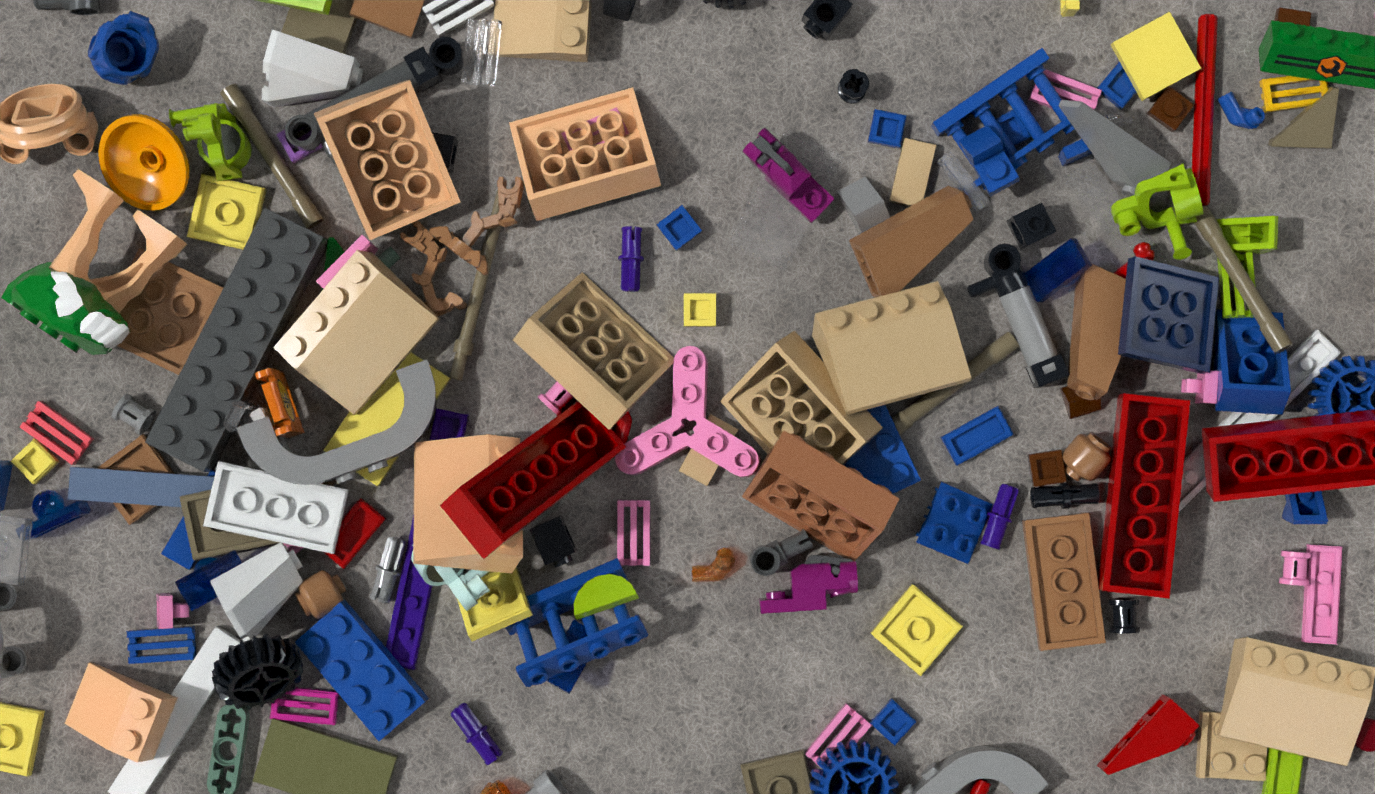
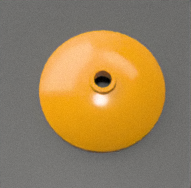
(131, 167)

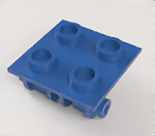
(953, 522)

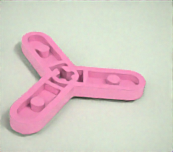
(688, 403)

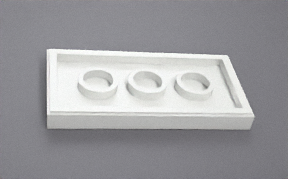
(275, 510)

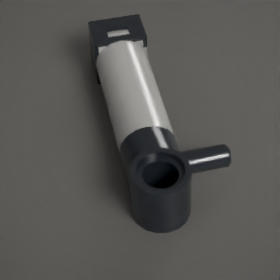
(1023, 314)

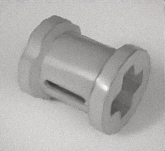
(133, 414)

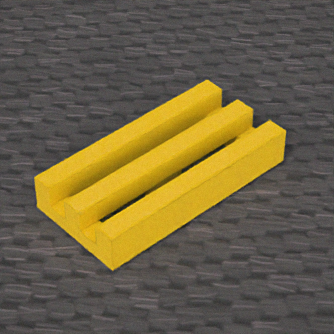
(1267, 95)

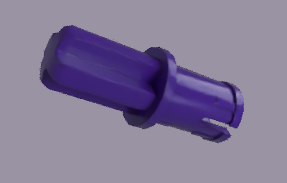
(630, 259)
(1000, 516)
(476, 733)

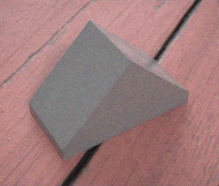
(863, 205)

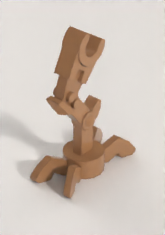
(508, 201)
(426, 244)

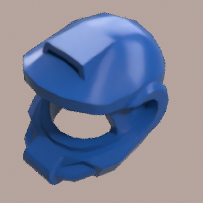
(124, 48)

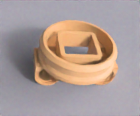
(68, 117)

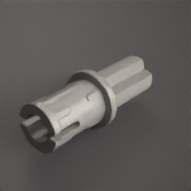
(388, 569)

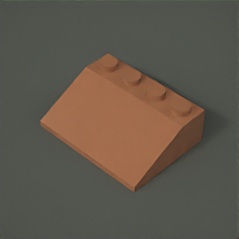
(821, 496)

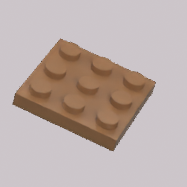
(168, 315)

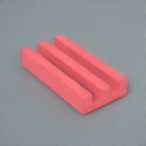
(34, 417)

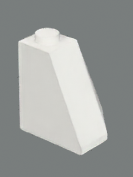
(305, 71)
(258, 589)

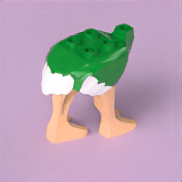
(82, 307)

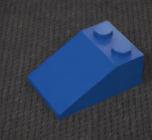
(1249, 371)

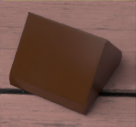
(1076, 405)

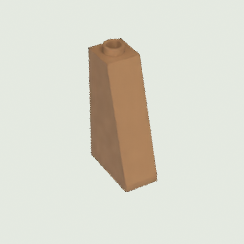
(910, 240)
(1095, 332)

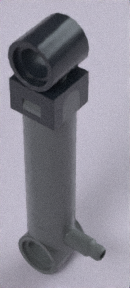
(417, 67)

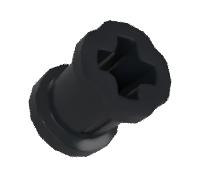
(857, 77)
(1124, 615)

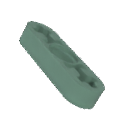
(232, 775)

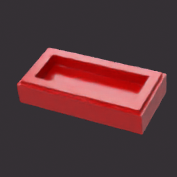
(355, 532)

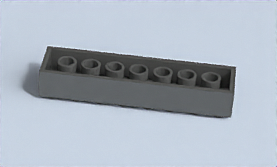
(237, 339)

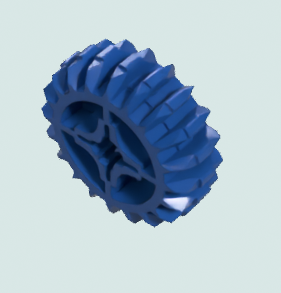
(1333, 382)
(863, 775)

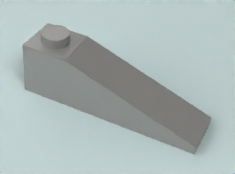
(1119, 153)

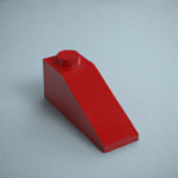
(1154, 734)

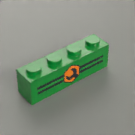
(1318, 54)

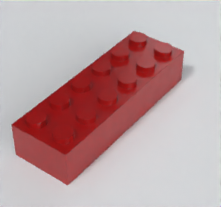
(1290, 456)
(531, 478)
(1143, 495)

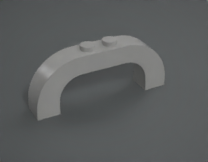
(342, 463)
(976, 764)

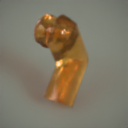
(717, 569)

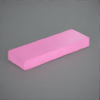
(1322, 595)

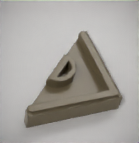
(1312, 126)

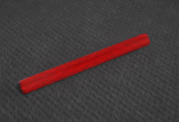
(1204, 104)

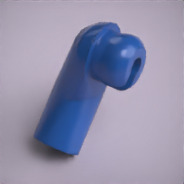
(1238, 115)

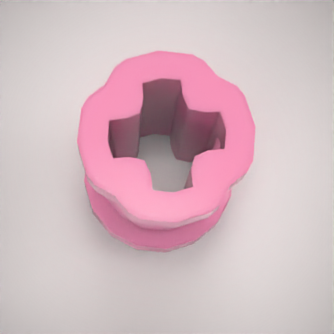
(550, 396)
(1301, 570)

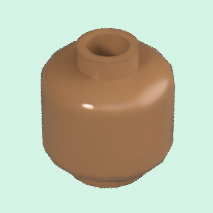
(1086, 457)
(320, 594)

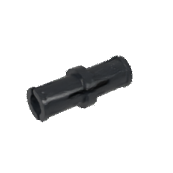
(1064, 495)

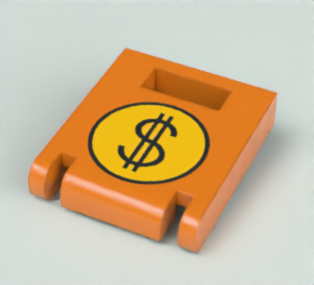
(280, 403)

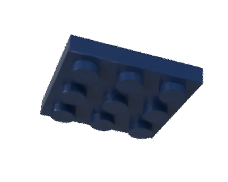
(1168, 315)

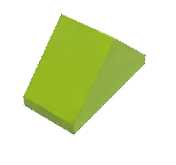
(1251, 233)

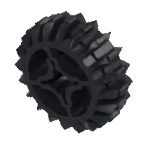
(257, 671)

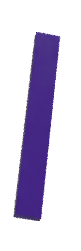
(413, 592)

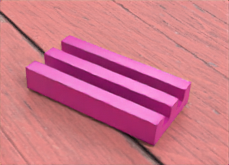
(332, 707)

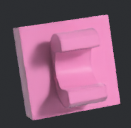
(1204, 386)
(168, 610)

